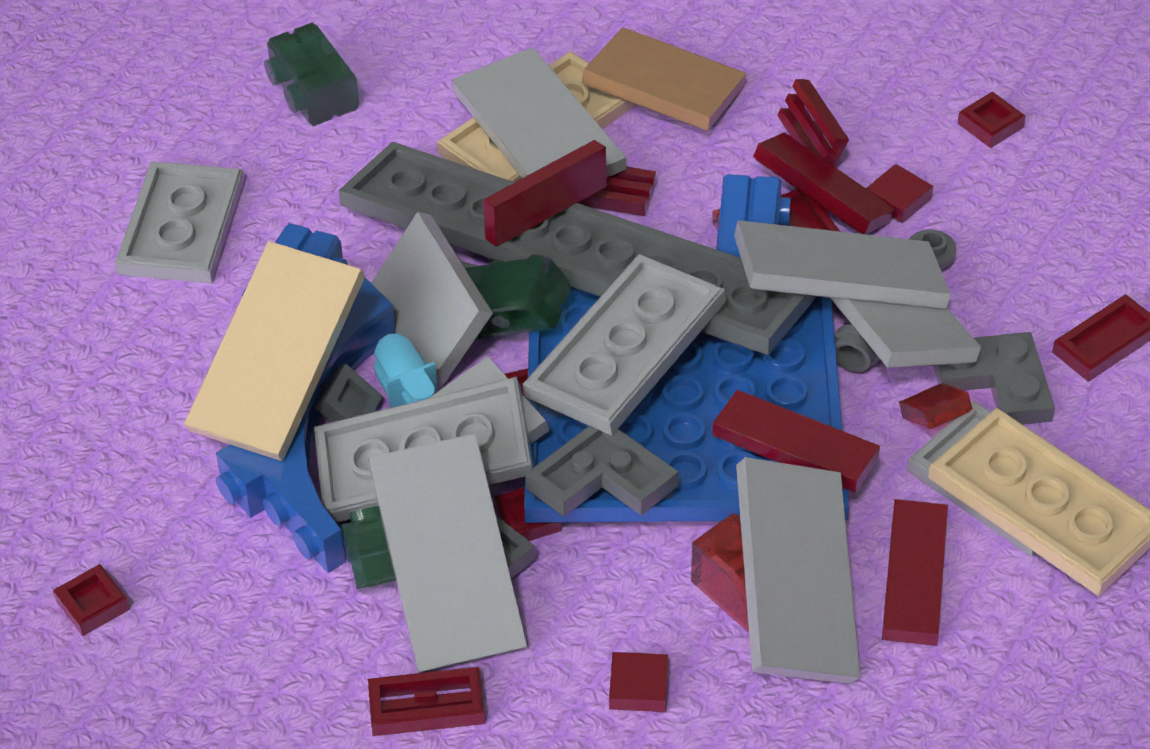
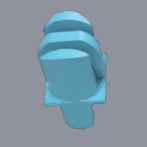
(403, 371)

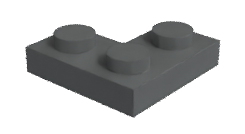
(1011, 370)
(601, 461)

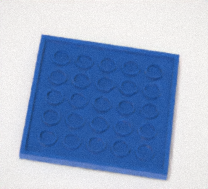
(681, 408)

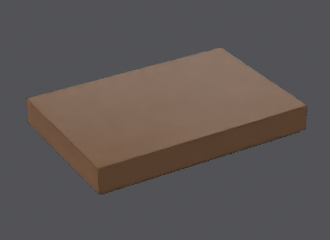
(664, 78)

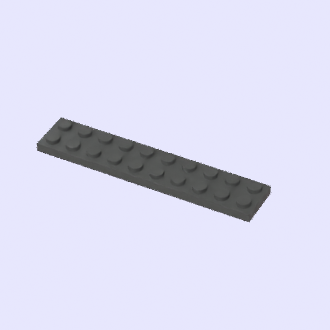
(582, 241)

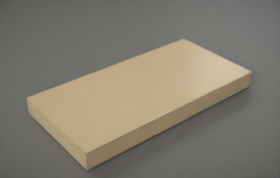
(475, 149)
(274, 351)
(1045, 500)

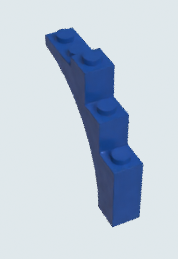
(286, 486)

